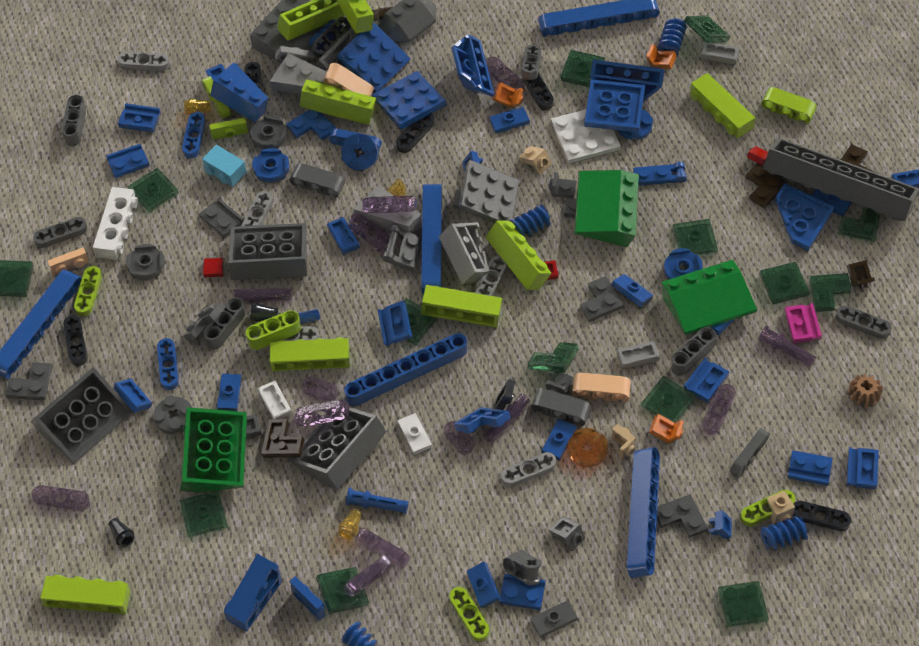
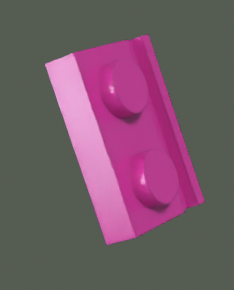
(802, 323)

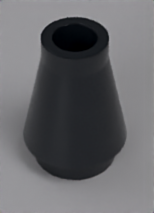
(261, 312)
(122, 534)

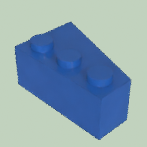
(239, 93)
(253, 592)

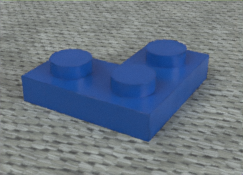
(311, 121)
(481, 417)

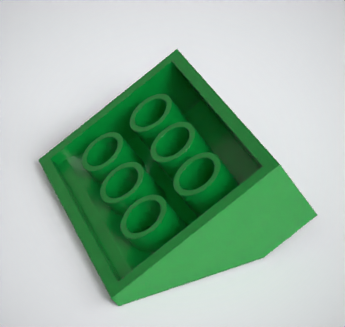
(607, 206)
(708, 297)
(213, 450)

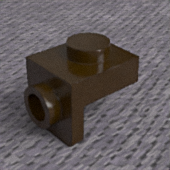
(860, 274)

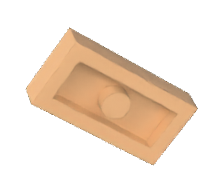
(68, 261)

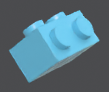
(224, 165)

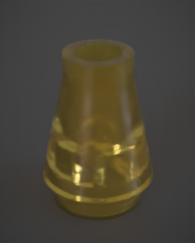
(195, 105)
(349, 526)

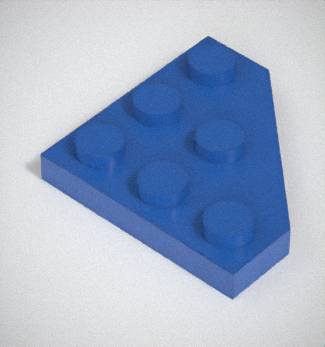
(802, 215)

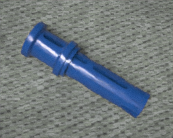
(367, 500)

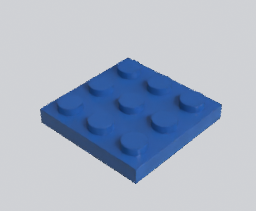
(373, 57)
(409, 99)
(614, 106)

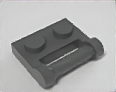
(407, 251)

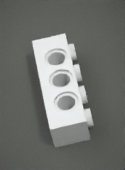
(115, 223)

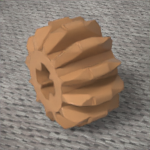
(865, 390)

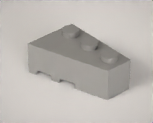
(293, 74)
(406, 221)
(465, 251)

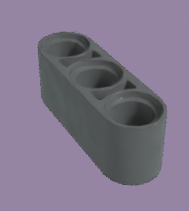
(74, 120)
(317, 179)
(219, 329)
(695, 344)
(561, 406)

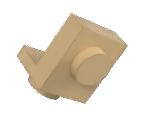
(537, 157)
(625, 439)
(781, 507)

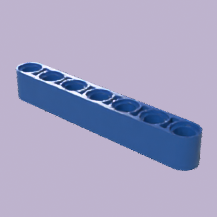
(597, 15)
(430, 235)
(36, 321)
(399, 376)
(643, 513)

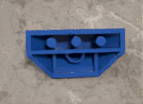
(472, 66)
(628, 73)

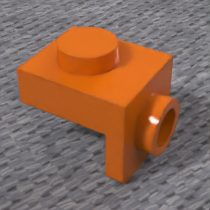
(660, 59)
(507, 95)
(666, 429)

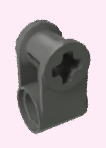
(523, 567)

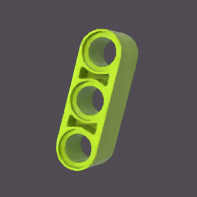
(789, 104)
(279, 322)

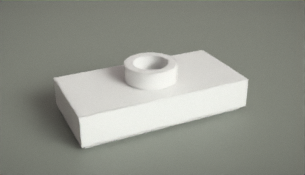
(274, 400)
(414, 433)

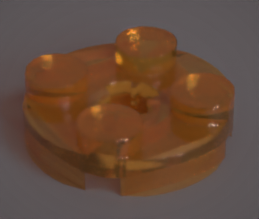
(587, 458)

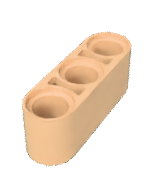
(345, 79)
(601, 386)

